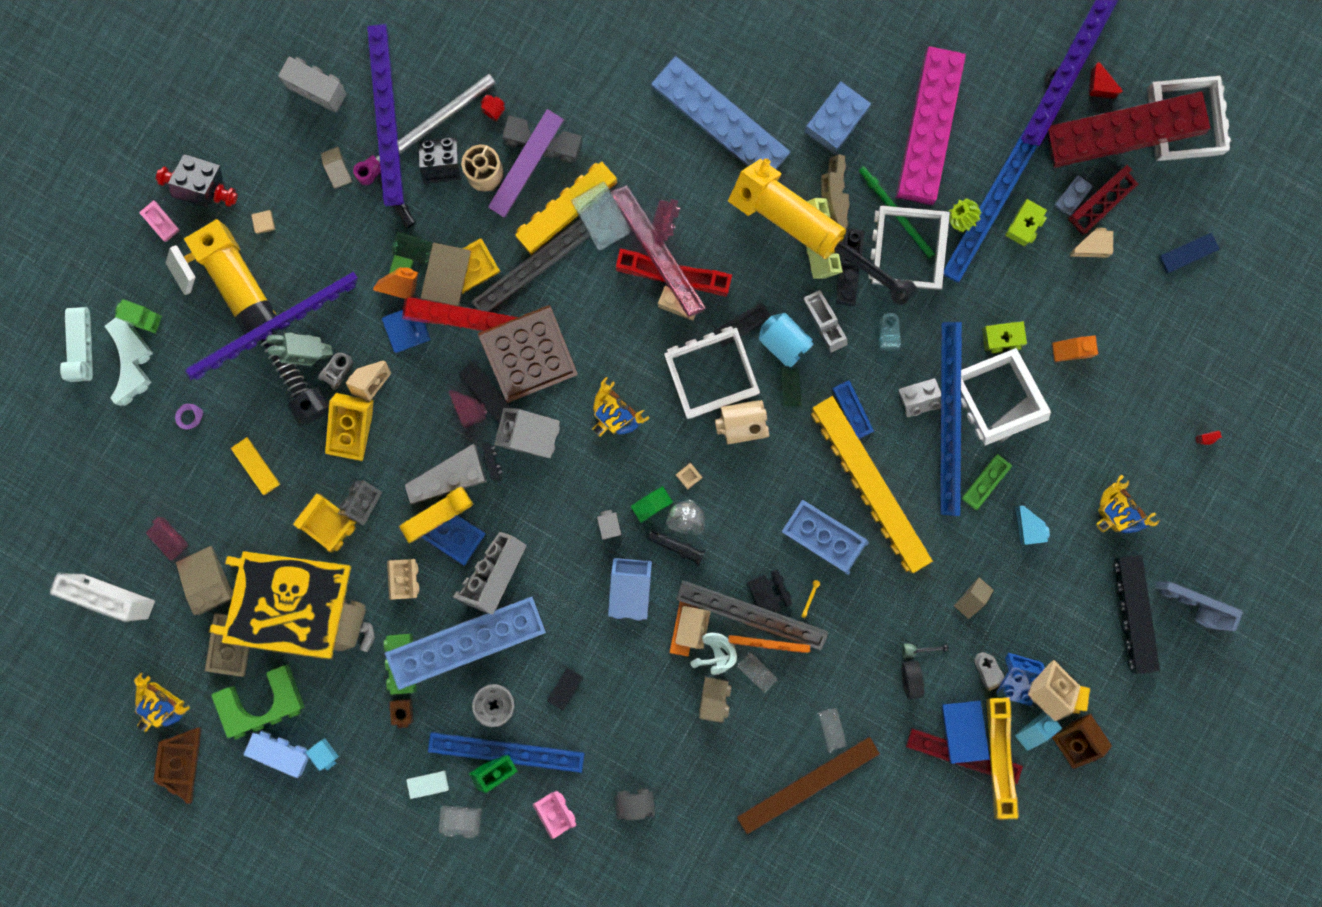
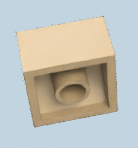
(1055, 691)

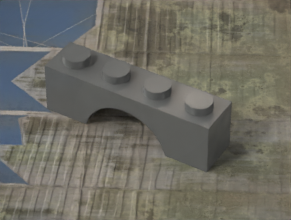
(565, 146)

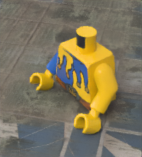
(614, 412)
(1121, 511)
(156, 705)

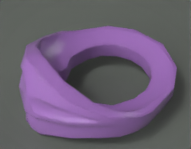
(198, 415)

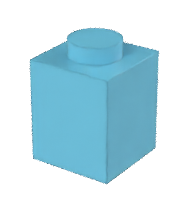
(322, 755)

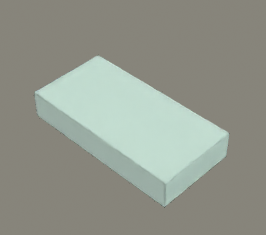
(427, 784)

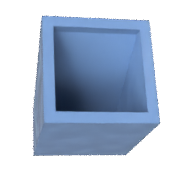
(629, 589)

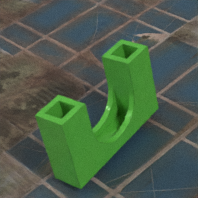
(237, 720)

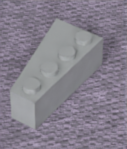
(458, 471)
(492, 574)

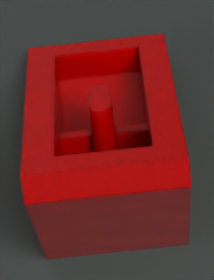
(1102, 83)

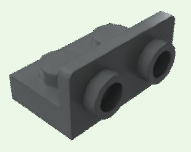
(359, 501)

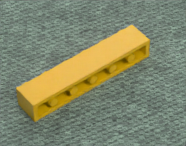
(561, 211)

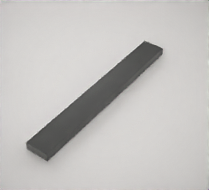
(531, 267)
(751, 615)

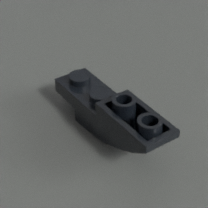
(848, 279)

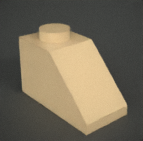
(1096, 244)
(670, 303)
(368, 380)

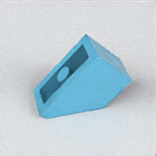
(1031, 527)
(1038, 731)

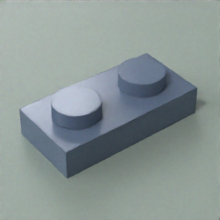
(1073, 196)

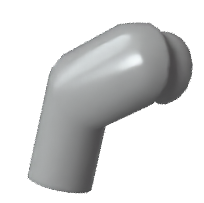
(369, 636)

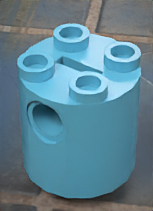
(784, 338)

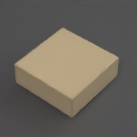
(263, 222)
(689, 476)

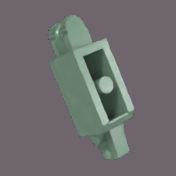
(298, 348)

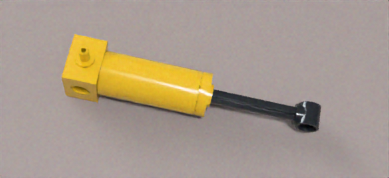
(761, 192)

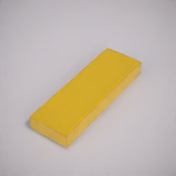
(255, 466)

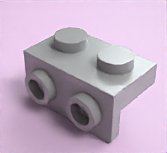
(920, 397)

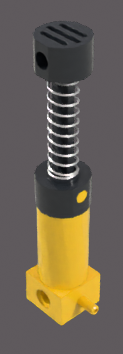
(219, 254)

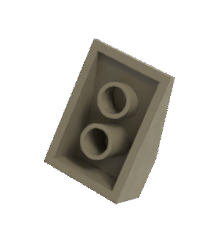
(204, 581)

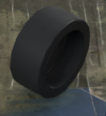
(912, 679)

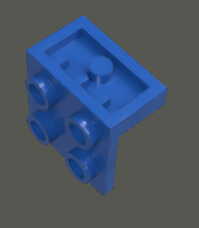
(404, 333)
(1019, 678)

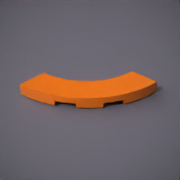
(797, 647)

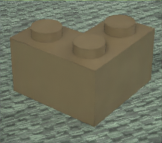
(713, 699)

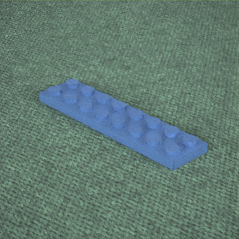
(718, 115)
(465, 643)

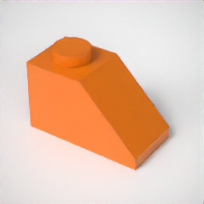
(398, 283)
(1075, 348)

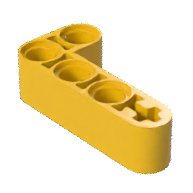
(436, 515)

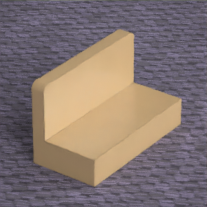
(692, 627)

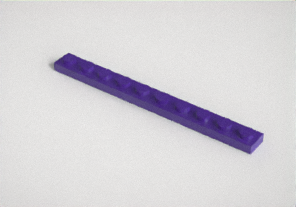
(1068, 72)
(385, 115)
(280, 322)

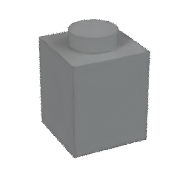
(609, 524)

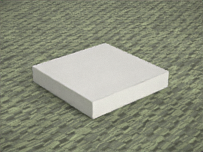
(180, 270)

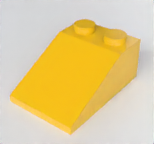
(348, 426)

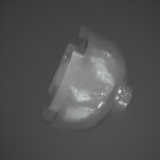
(686, 517)

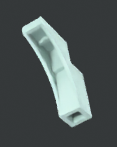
(132, 352)

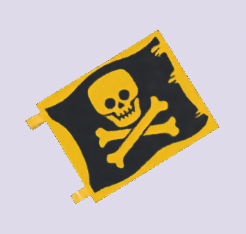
(285, 604)

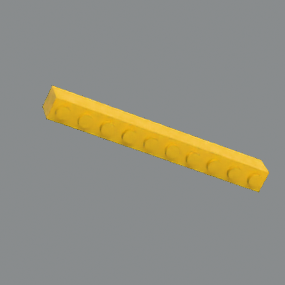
(871, 484)

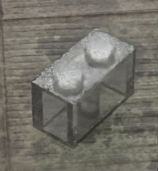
(460, 821)

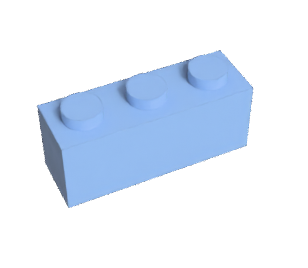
(277, 753)

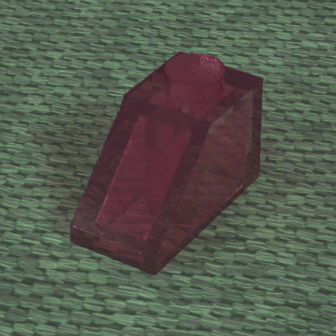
(468, 409)

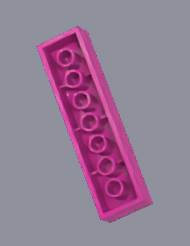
(930, 125)

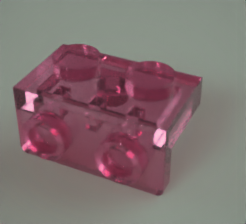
(664, 218)

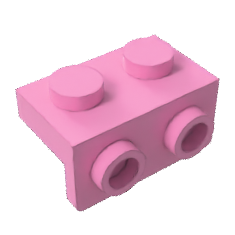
(554, 814)

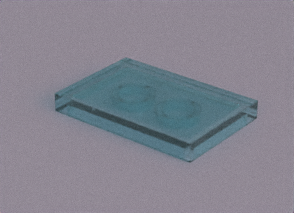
(601, 216)

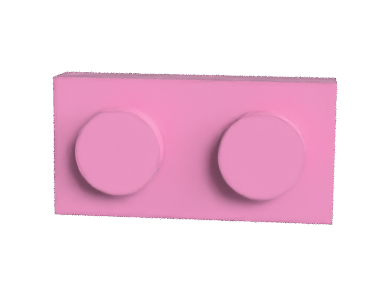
(159, 221)

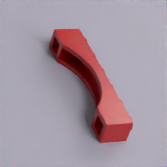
(700, 279)
(451, 315)

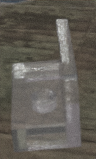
(832, 729)

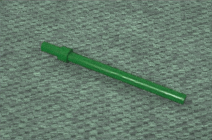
(873, 183)

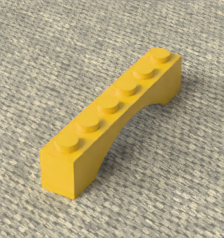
(1000, 756)

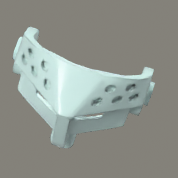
(717, 641)

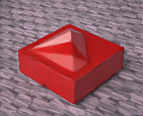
(1208, 438)

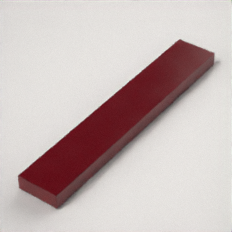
(938, 748)

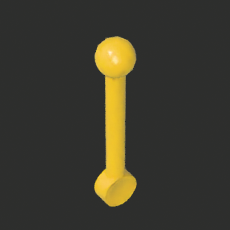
(816, 583)

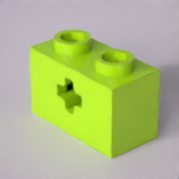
(1028, 212)
(1014, 331)

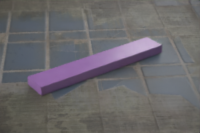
(526, 163)

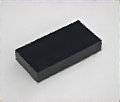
(565, 688)

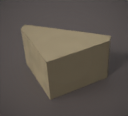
(336, 167)
(974, 598)

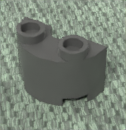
(634, 805)

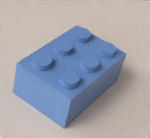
(837, 117)

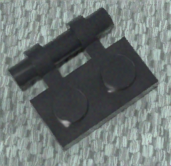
(764, 595)

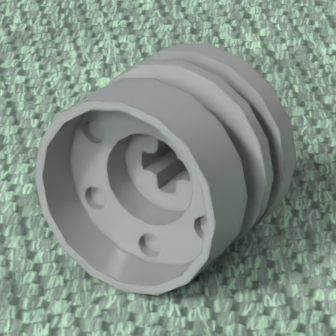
(482, 709)

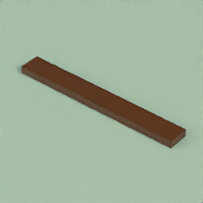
(808, 785)

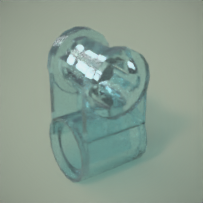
(889, 336)

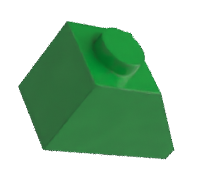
(651, 504)
(492, 773)

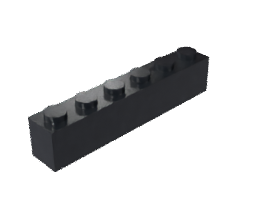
(1136, 614)

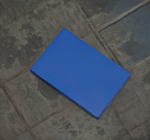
(456, 538)
(965, 732)

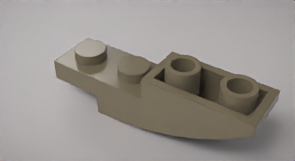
(832, 187)

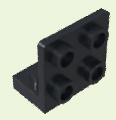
(439, 160)

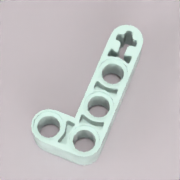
(78, 346)

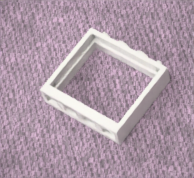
(1218, 105)
(941, 240)
(694, 345)
(1042, 411)
(102, 597)

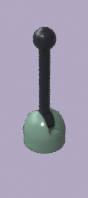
(910, 651)

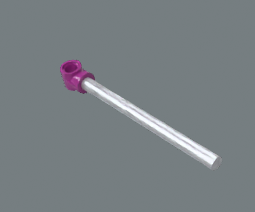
(373, 164)

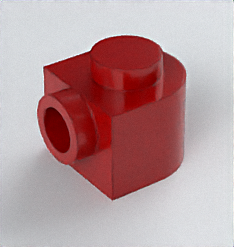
(492, 107)

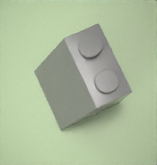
(527, 432)

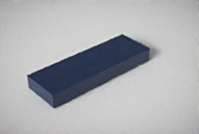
(1189, 253)

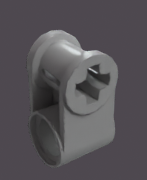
(335, 371)
(991, 673)

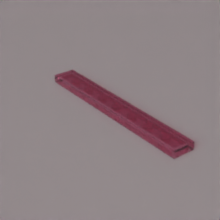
(658, 251)

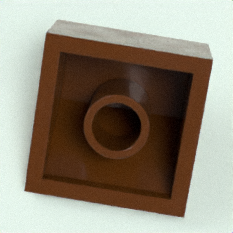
(1082, 741)

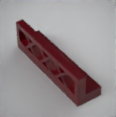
(1108, 187)

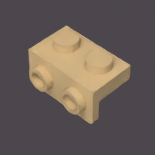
(402, 579)

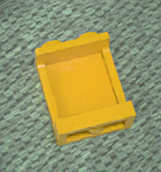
(324, 524)

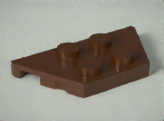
(178, 763)

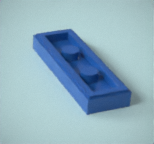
(852, 409)

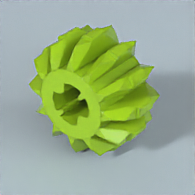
(964, 215)

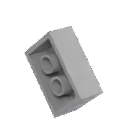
(312, 83)

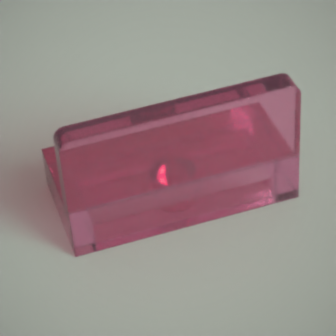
(166, 538)

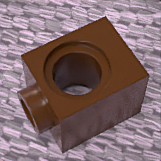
(405, 704)

